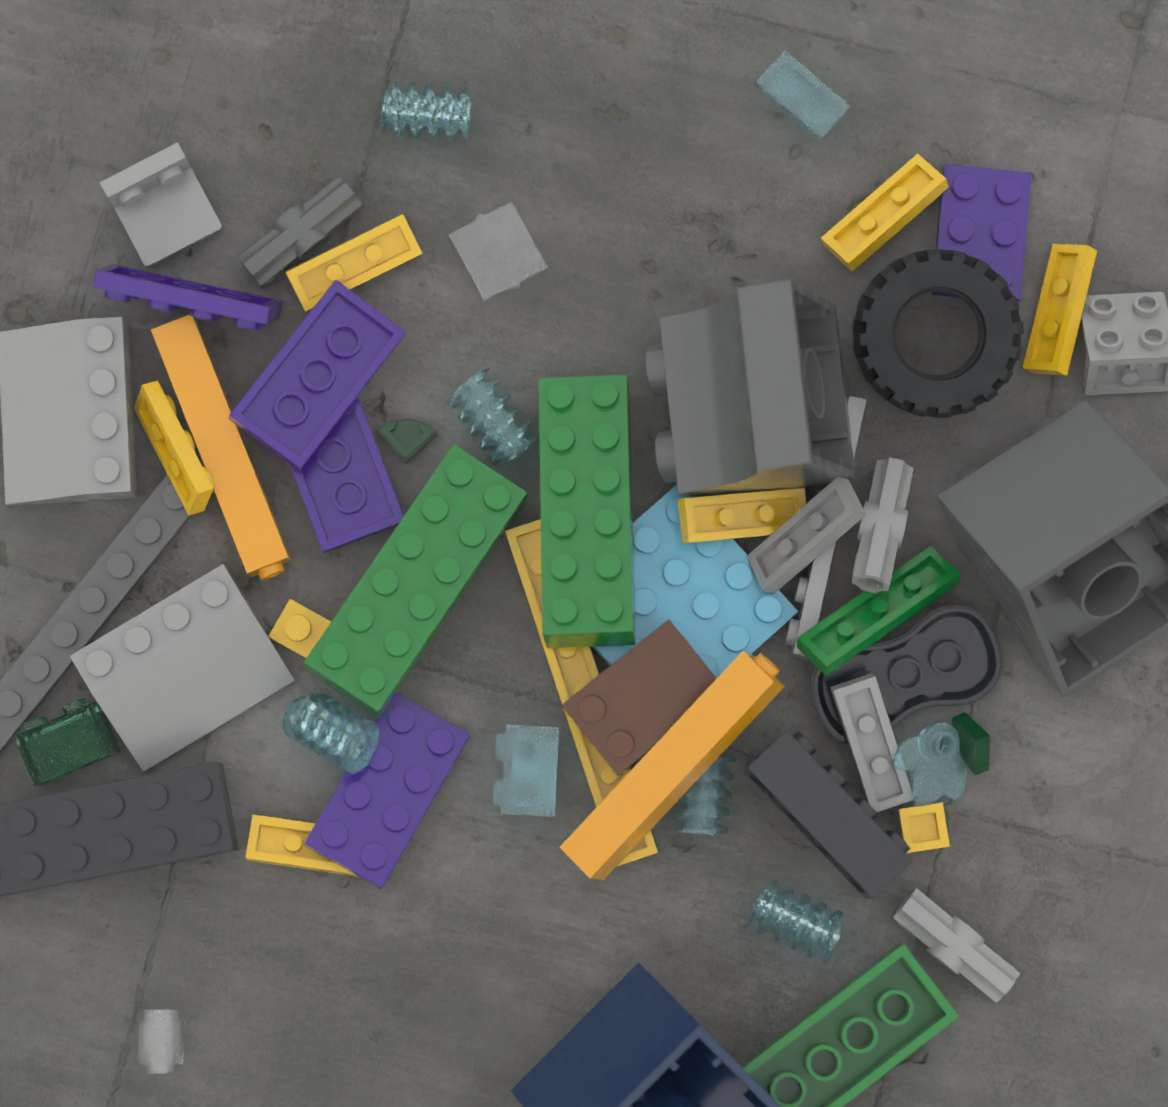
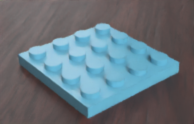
(699, 587)

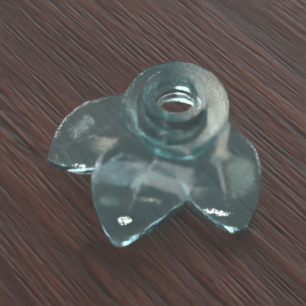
(932, 769)

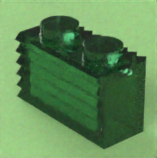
(65, 743)

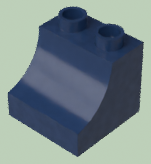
(639, 1053)

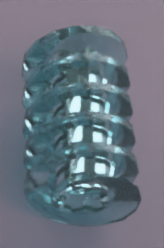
(426, 110)
(492, 419)
(332, 731)
(703, 801)
(796, 920)

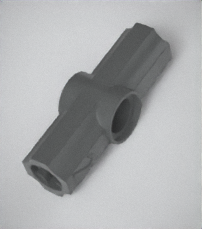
(300, 232)

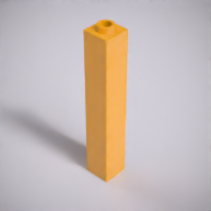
(222, 447)
(673, 765)

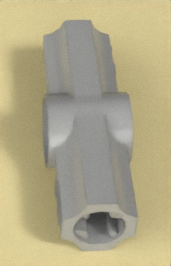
(883, 525)
(955, 945)

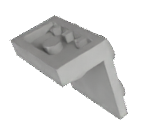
(161, 205)
(1125, 343)

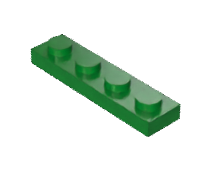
(876, 614)

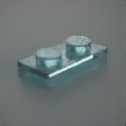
(802, 95)

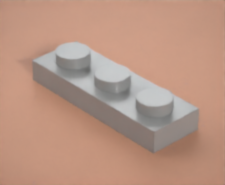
(806, 535)
(871, 742)

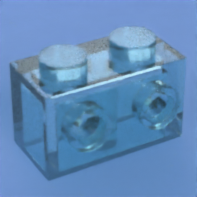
(528, 770)

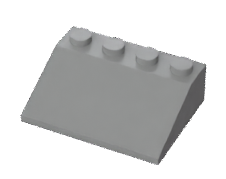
(68, 412)
(183, 668)

